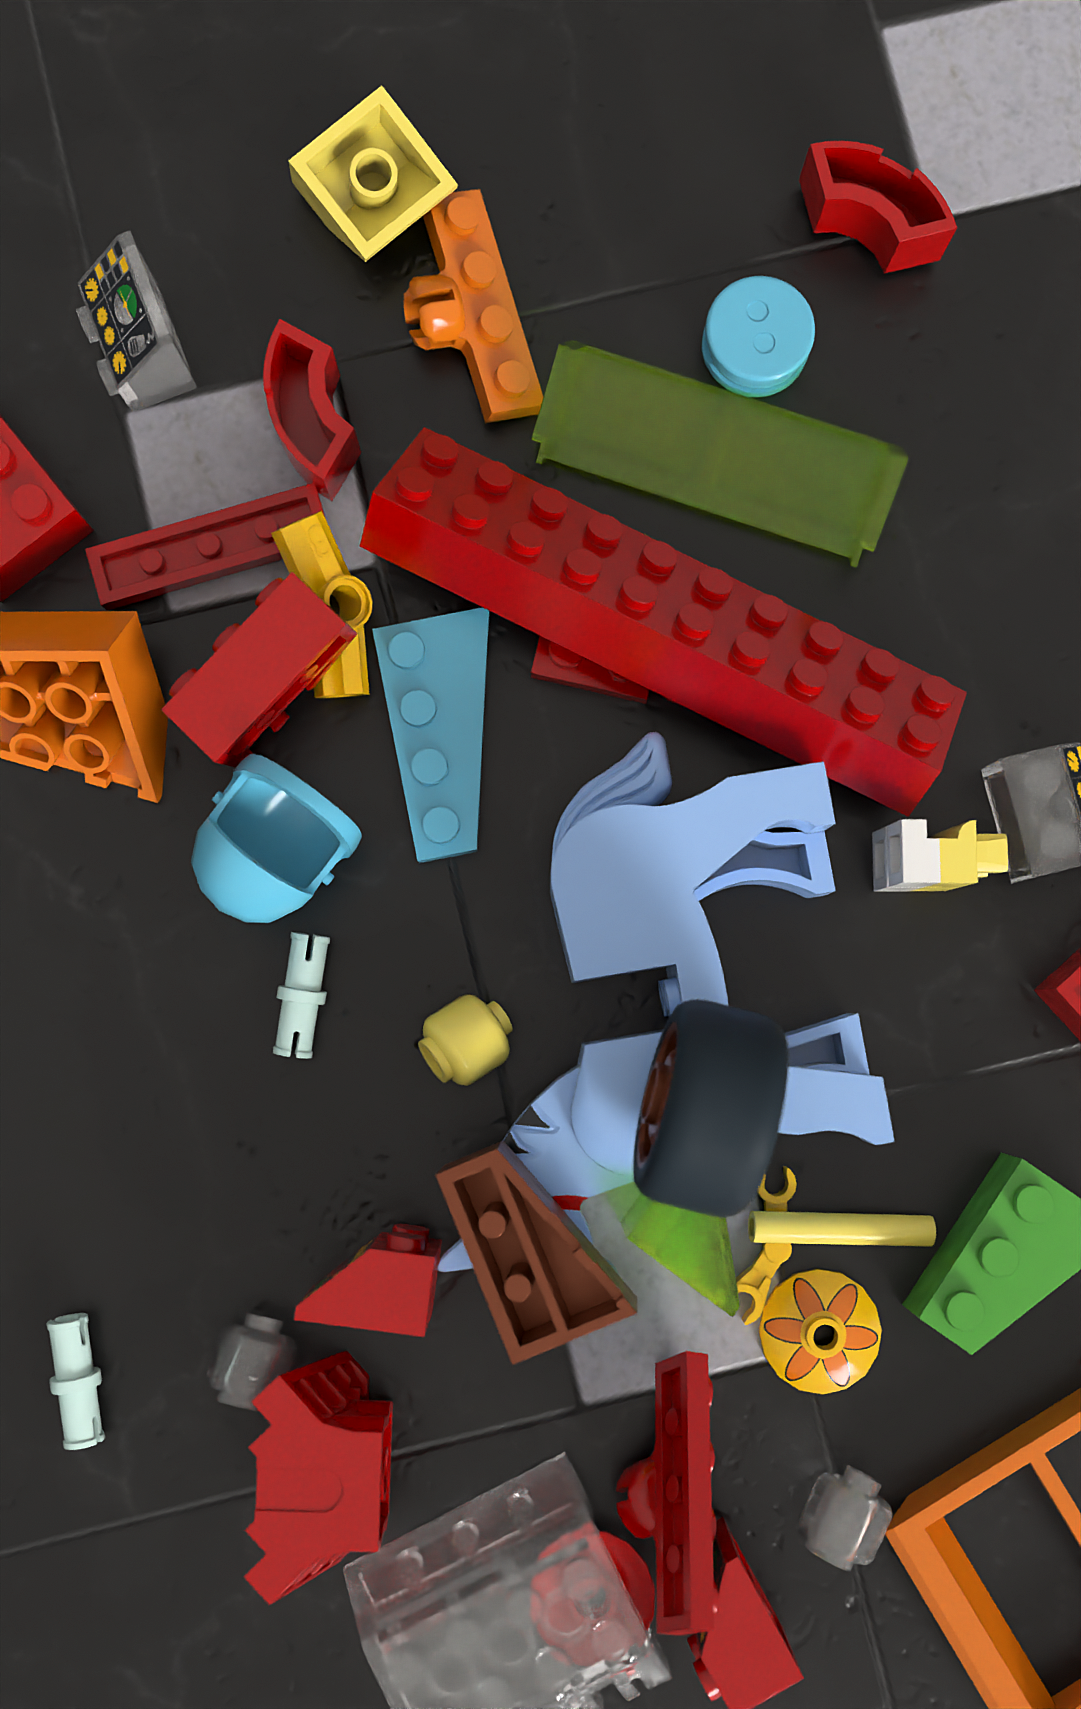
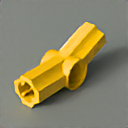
(316, 559)

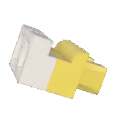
(946, 861)

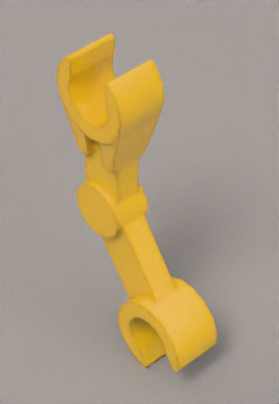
(758, 1276)

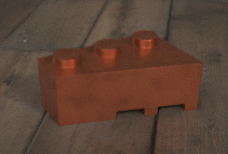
(529, 1255)

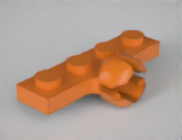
(474, 308)

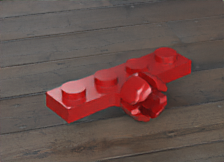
(673, 1496)

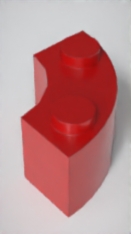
(877, 202)
(299, 393)

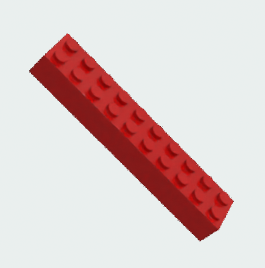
(664, 620)

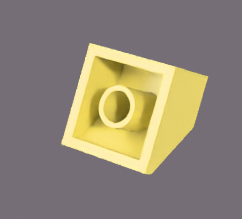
(370, 175)

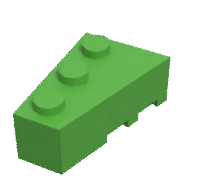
(1001, 1255)

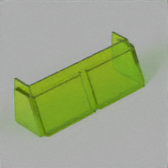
(717, 450)

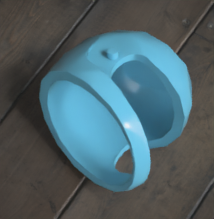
(269, 843)

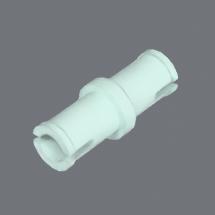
(301, 995)
(75, 1381)

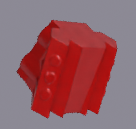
(319, 1473)

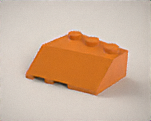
(82, 697)

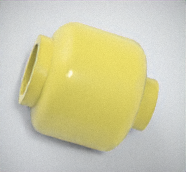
(466, 1040)

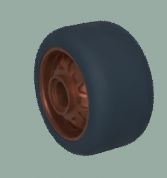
(711, 1108)

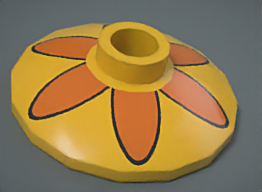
(795, 1313)

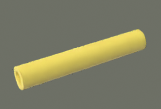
(841, 1228)

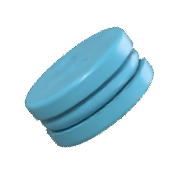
(757, 336)

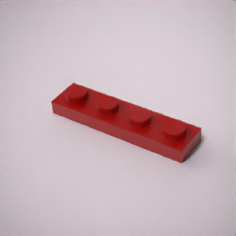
(196, 548)

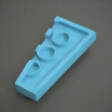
(436, 712)

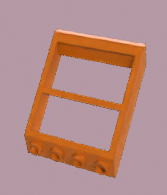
(951, 1582)

